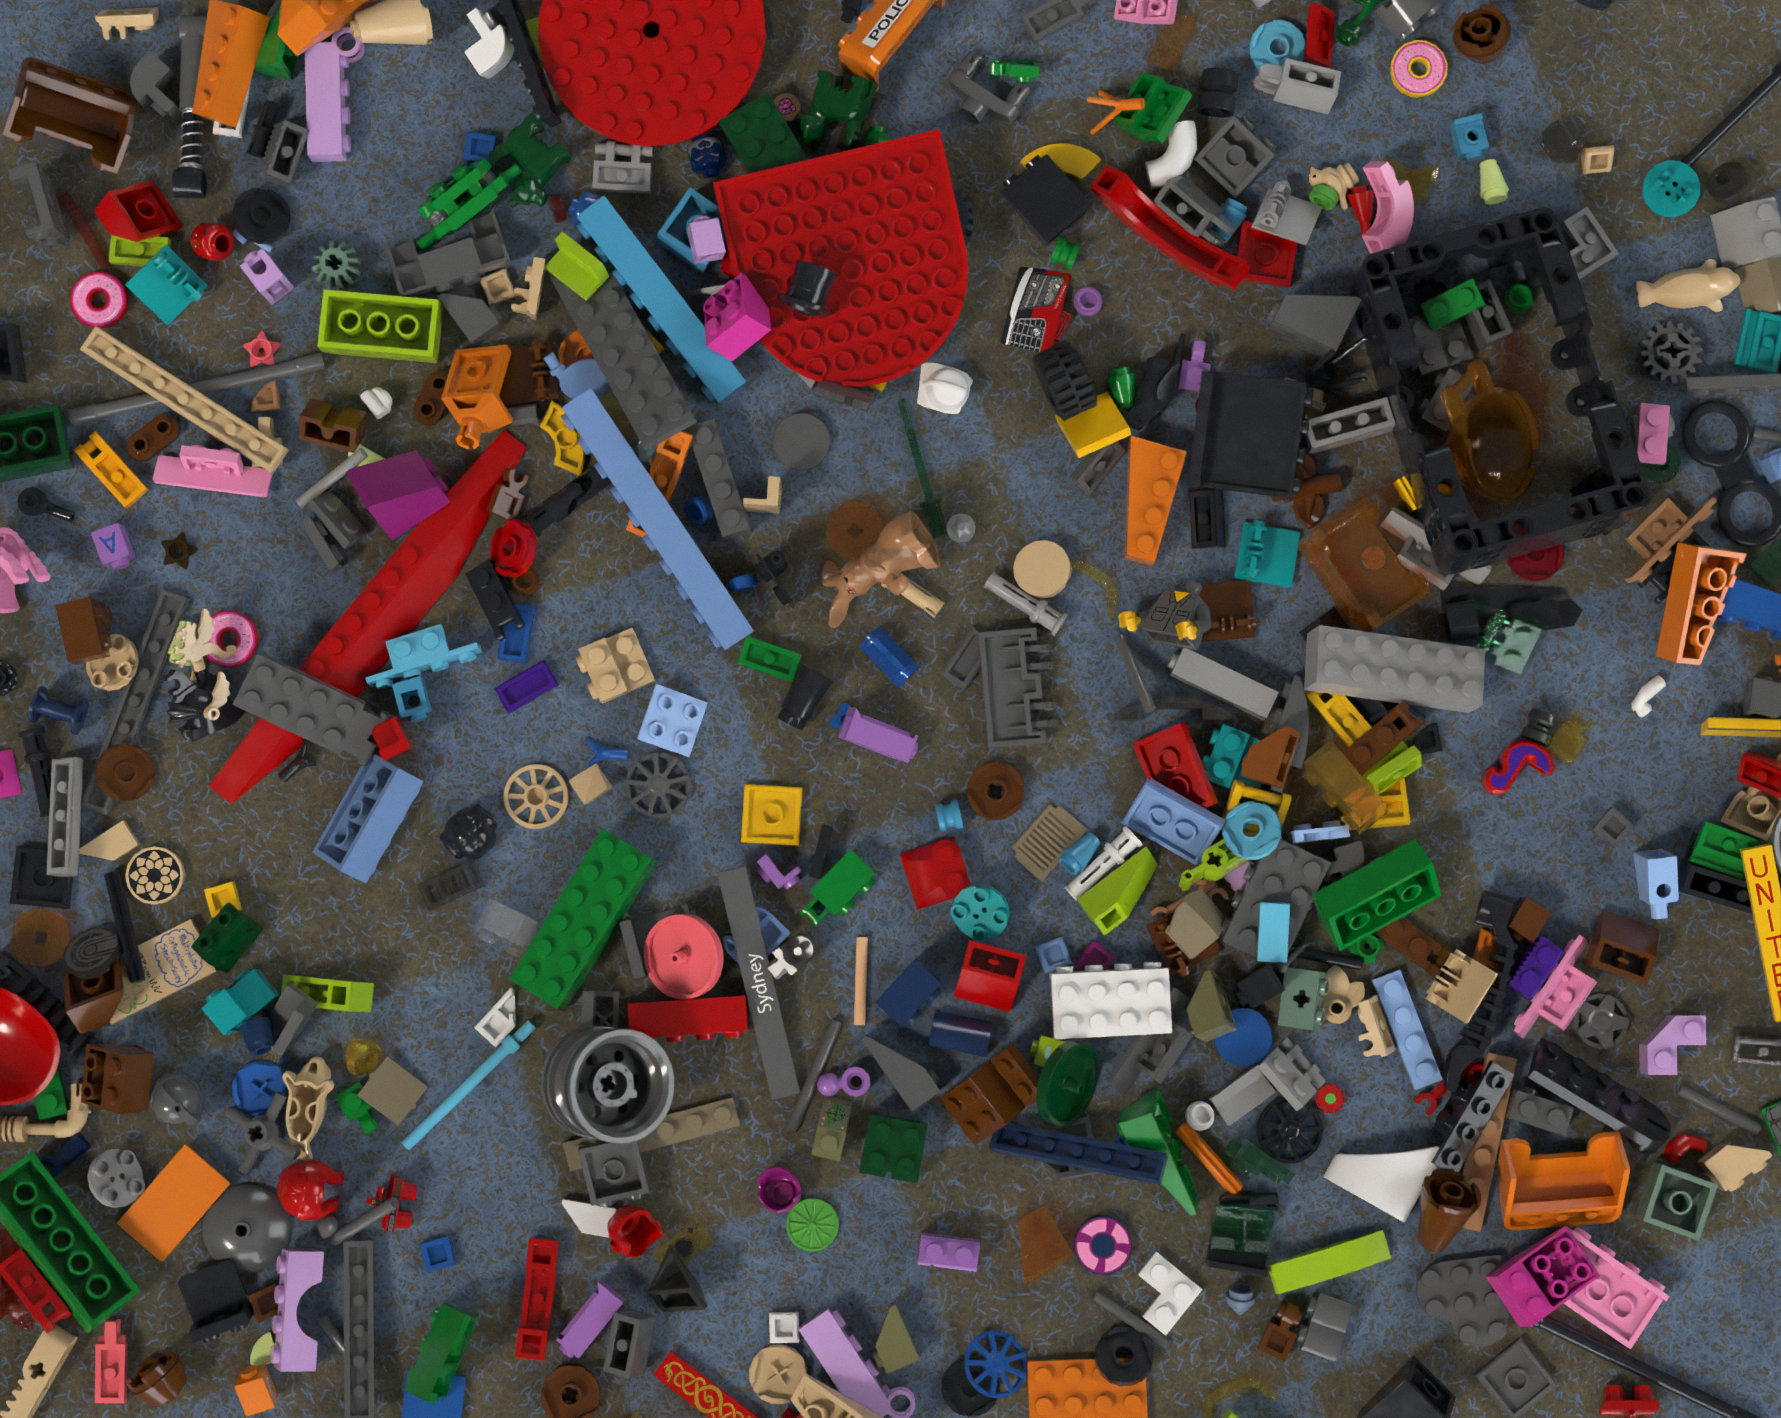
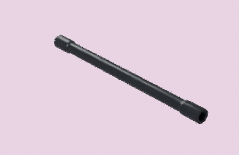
(1642, 1369)

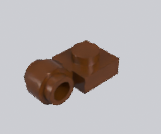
(1278, 1339)

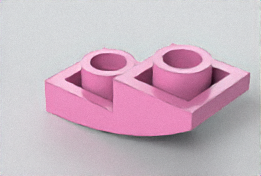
(1146, 11)

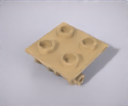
(1461, 986)

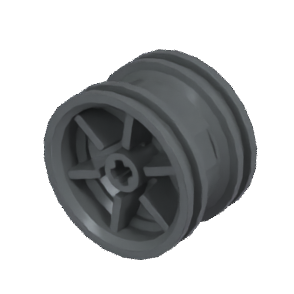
(645, 1101)

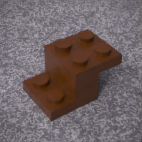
(992, 1094)

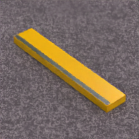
(1741, 727)

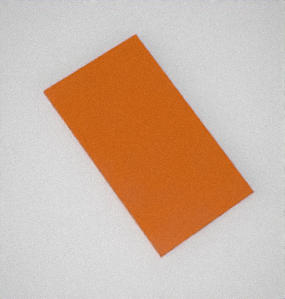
(173, 1203)

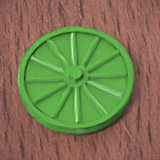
(812, 1224)

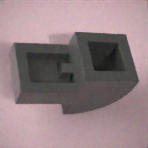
(1345, 860)

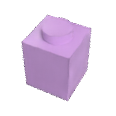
(706, 239)

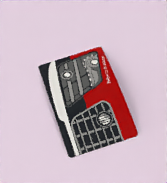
(1035, 309)

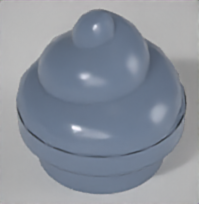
(1240, 1297)

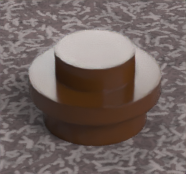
(526, 583)

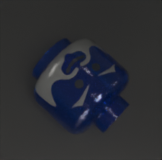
(707, 155)

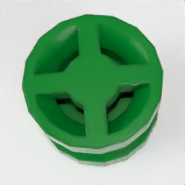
(1065, 252)

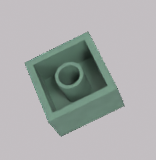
(1676, 1201)

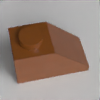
(1271, 758)

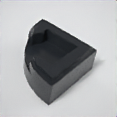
(1428, 740)

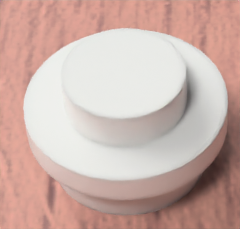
(1199, 1115)

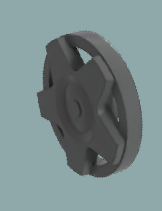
(1601, 1021)

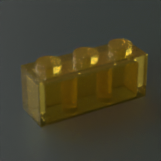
(1344, 788)

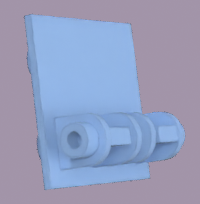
(672, 720)

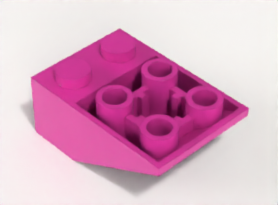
(1542, 1277)

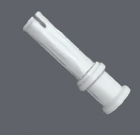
(1117, 856)

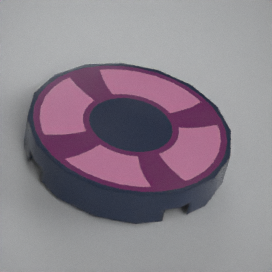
(1102, 1245)

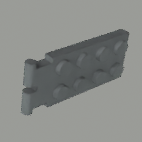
(309, 708)

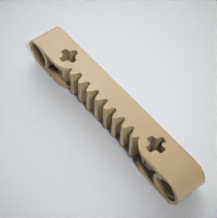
(50, 1350)

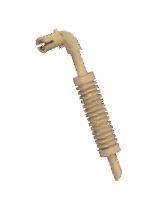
(18, 1128)

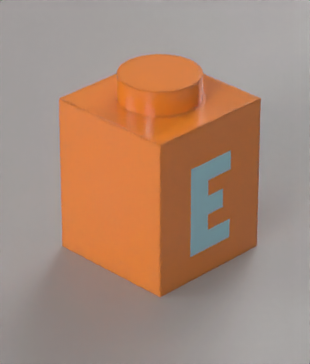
(255, 1389)

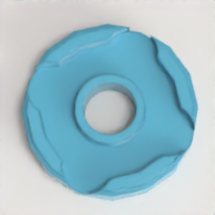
(1276, 31)
(1257, 846)

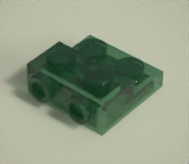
(1249, 1158)

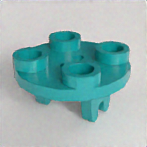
(1660, 180)
(990, 921)

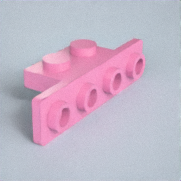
(213, 471)
(1561, 994)

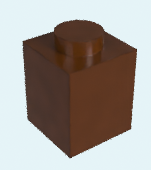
(1527, 920)

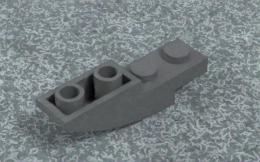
(1293, 715)

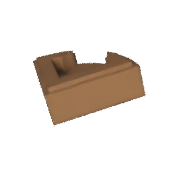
(267, 398)

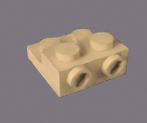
(615, 666)

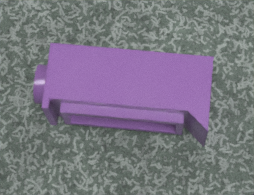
(878, 736)
(589, 1320)

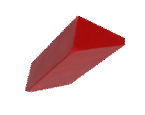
(1760, 773)

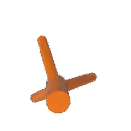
(1119, 104)

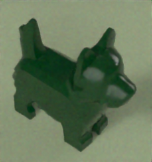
(834, 103)
(534, 158)

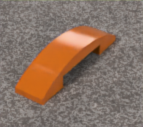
(667, 468)

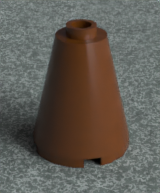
(1445, 1208)

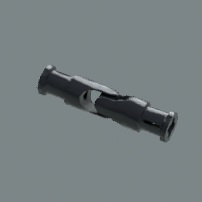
(565, 501)

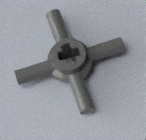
(262, 1132)

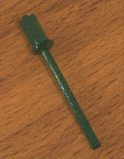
(931, 506)

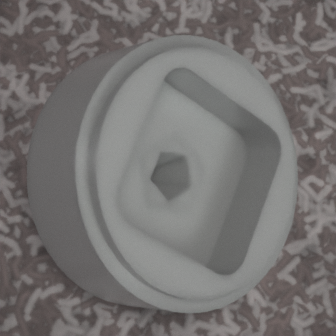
(961, 528)

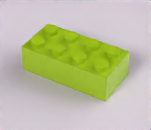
(380, 326)

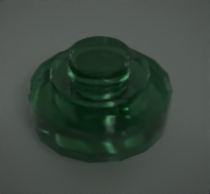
(1663, 473)

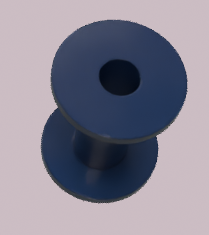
(44, 706)

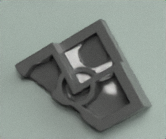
(849, 396)

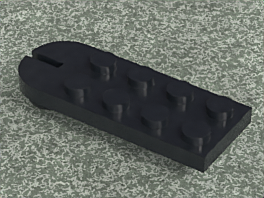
(1600, 1096)

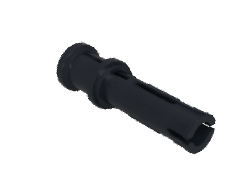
(37, 758)

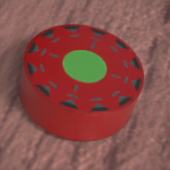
(1329, 1098)

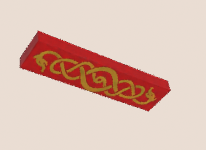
(699, 1389)

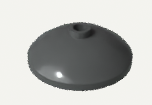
(266, 1226)

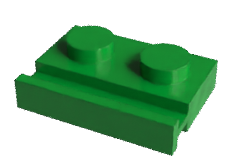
(1720, 849)

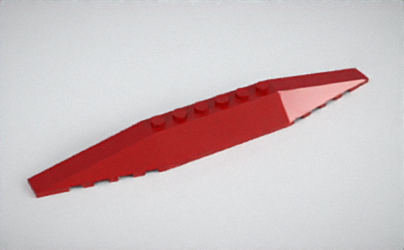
(383, 610)

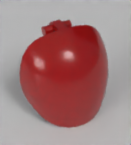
(26, 1050)

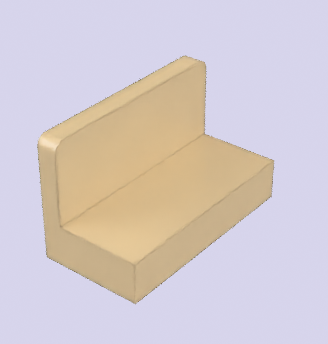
(769, 505)

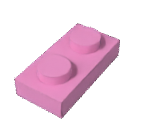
(1652, 433)

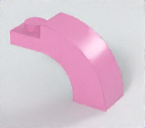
(1394, 208)

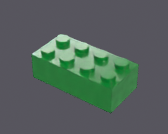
(1377, 894)

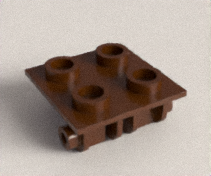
(529, 375)
(1229, 610)
(1170, 953)

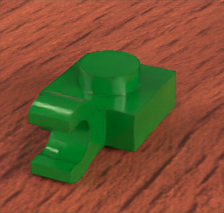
(356, 1108)

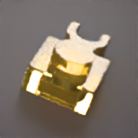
(1567, 740)

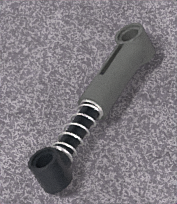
(189, 178)

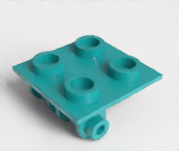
(166, 285)
(1267, 554)

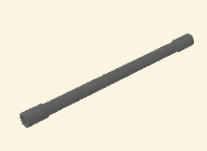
(300, 365)

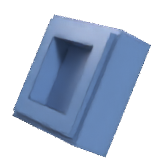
(1053, 954)

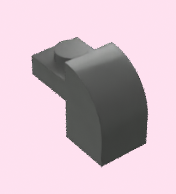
(149, 80)

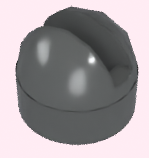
(327, 1225)

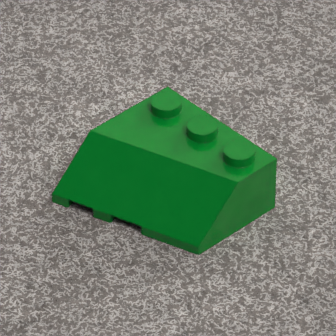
(441, 1353)

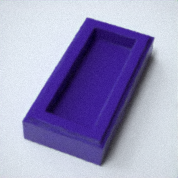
(526, 687)

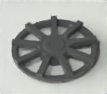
(657, 785)

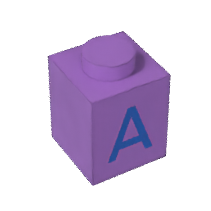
(113, 546)

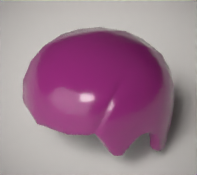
(785, 1198)

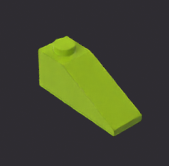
(334, 993)

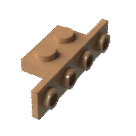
(1661, 531)

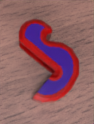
(1512, 761)

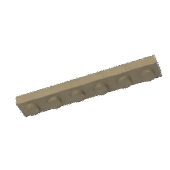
(673, 1129)

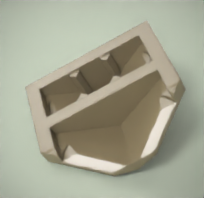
(1761, 285)
(1195, 923)

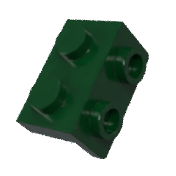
(226, 938)

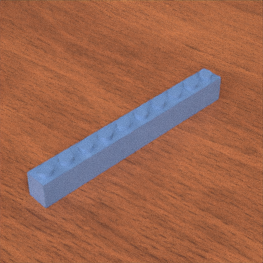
(657, 519)

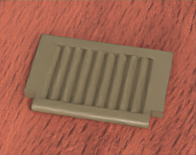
(1045, 839)

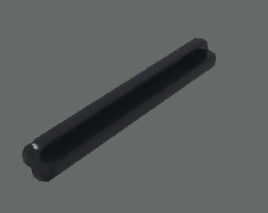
(124, 927)

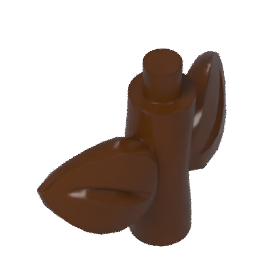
(1309, 504)

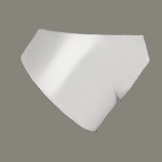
(1384, 1179)

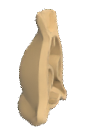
(1690, 287)
(307, 1103)

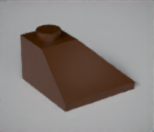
(93, 1001)

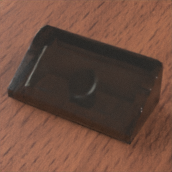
(1756, 1046)

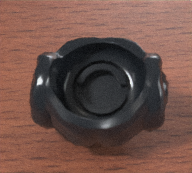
(470, 833)

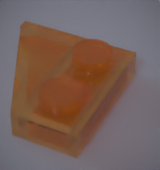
(1041, 1244)

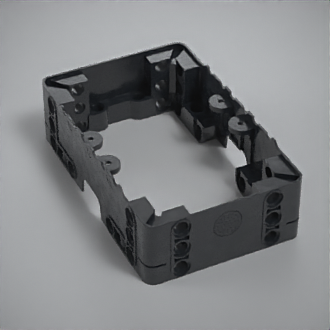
(1449, 528)

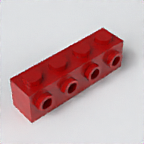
(690, 1017)

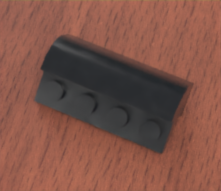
(1712, 884)

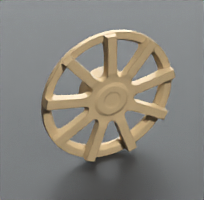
(536, 796)

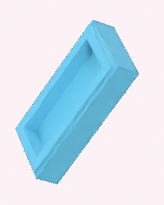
(1273, 931)

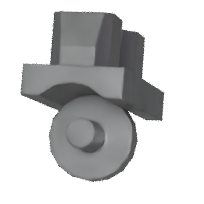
(792, 956)

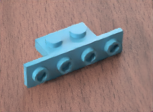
(419, 653)

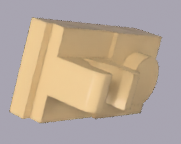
(122, 18)
(535, 276)
(1372, 1015)

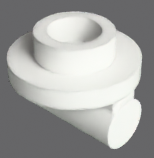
(377, 401)

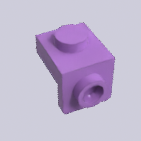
(769, 872)

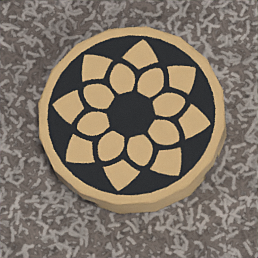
(155, 875)

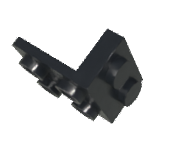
(215, 1301)

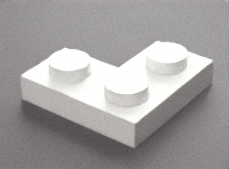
(1175, 1291)

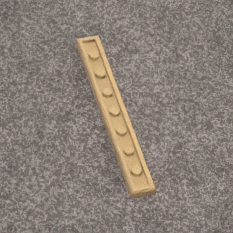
(184, 399)

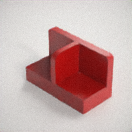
(391, 738)

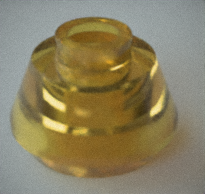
(362, 1056)

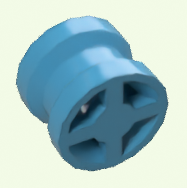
(948, 816)

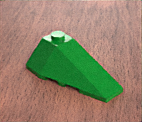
(275, 56)
(1147, 1127)

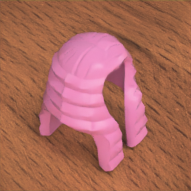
(14, 562)

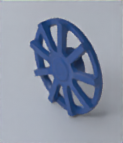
(996, 1364)

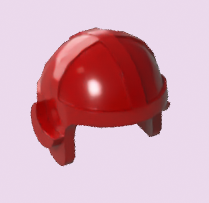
(633, 1230)

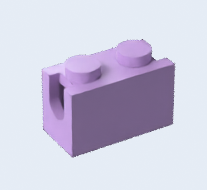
(266, 275)

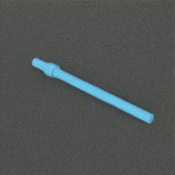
(509, 1045)

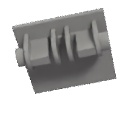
(1286, 214)

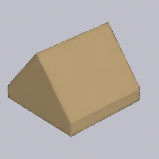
(1597, 159)

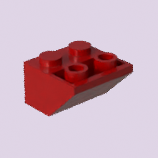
(989, 976)

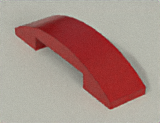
(537, 1299)

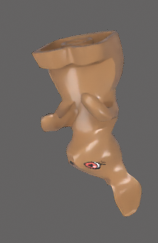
(900, 547)

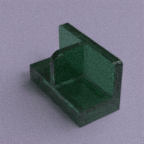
(1241, 1230)

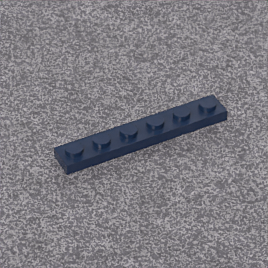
(1080, 1152)

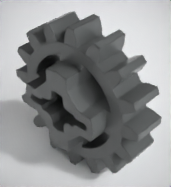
(1670, 364)

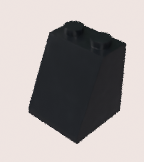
(1045, 198)
(1410, 1394)

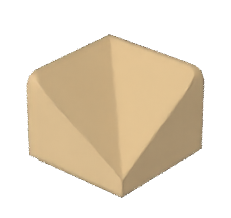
(590, 784)

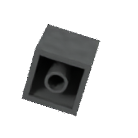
(1312, 321)

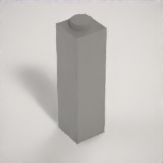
(1222, 683)

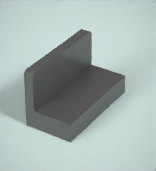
(290, 1017)

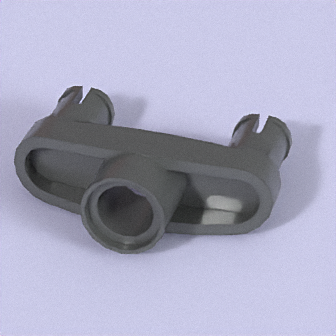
(979, 101)

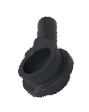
(34, 502)

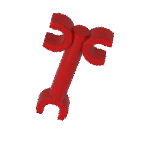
(1438, 1090)

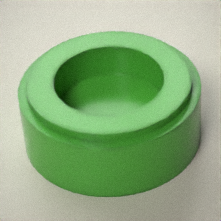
(1324, 196)

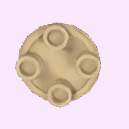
(118, 669)

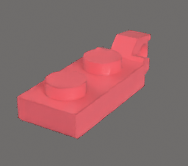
(111, 1364)

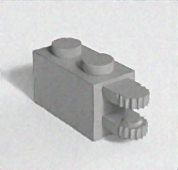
(1300, 84)

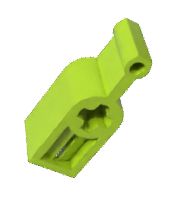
(1217, 853)

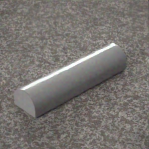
(65, 817)

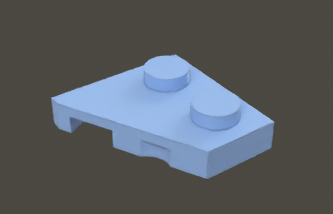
(1330, 830)

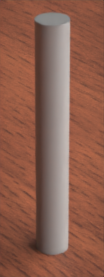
(331, 478)

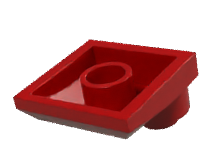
(935, 872)

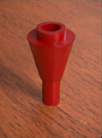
(1362, 205)

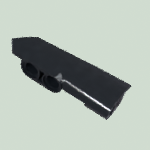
(1470, 608)

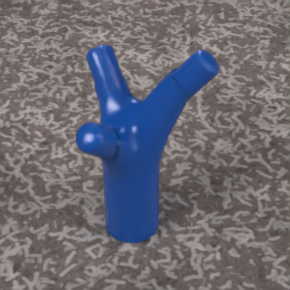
(604, 753)

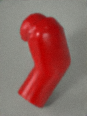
(1681, 1144)

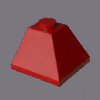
(137, 212)

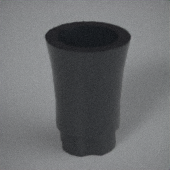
(803, 696)

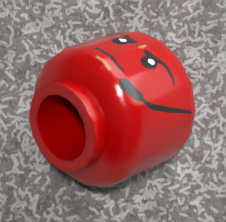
(212, 241)

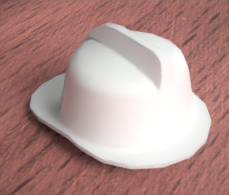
(943, 388)

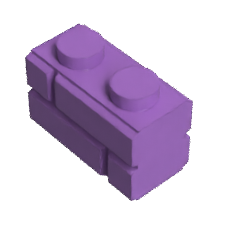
(948, 1251)

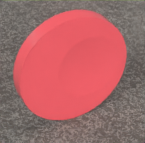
(683, 956)

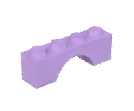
(298, 1272)

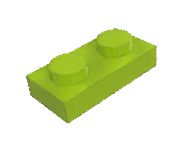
(135, 253)

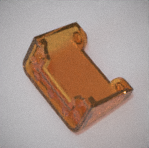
(1361, 568)

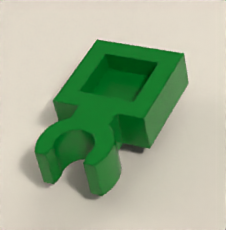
(1020, 69)

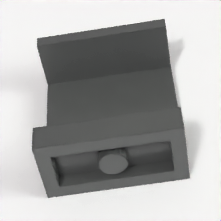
(635, 934)

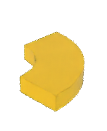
(1069, 158)
(568, 451)

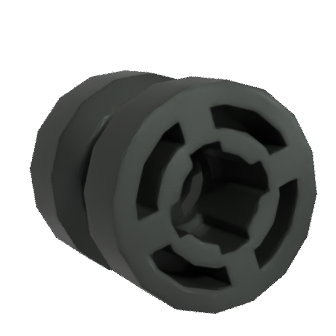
(1539, 727)

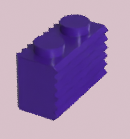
(1534, 967)

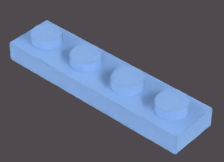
(1407, 1029)

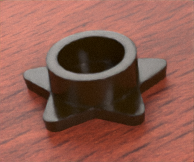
(178, 543)

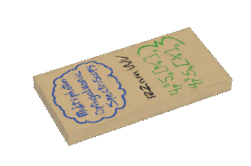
(168, 968)

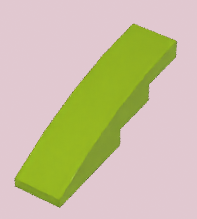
(1329, 1261)

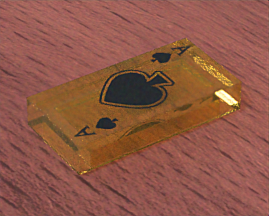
(687, 1243)

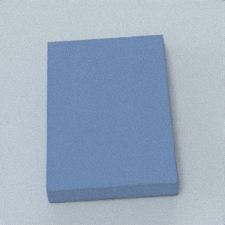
(1173, 821)

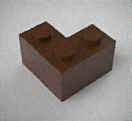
(85, 629)

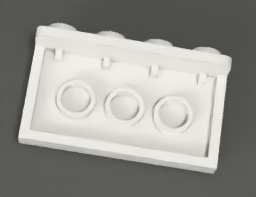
(1111, 1001)

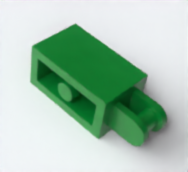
(839, 887)

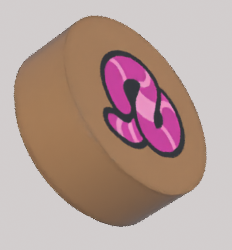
(788, 106)

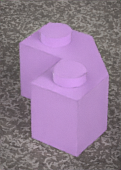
(1659, 1049)

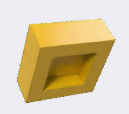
(220, 895)

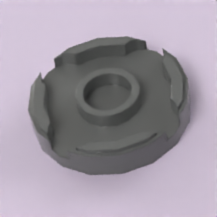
(801, 441)

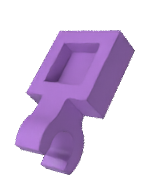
(1192, 370)

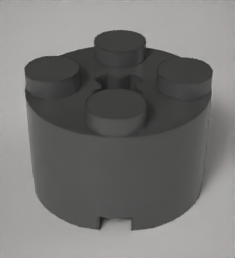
(1403, 15)

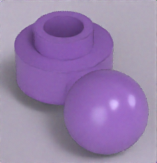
(829, 1083)

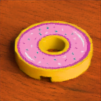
(1406, 80)

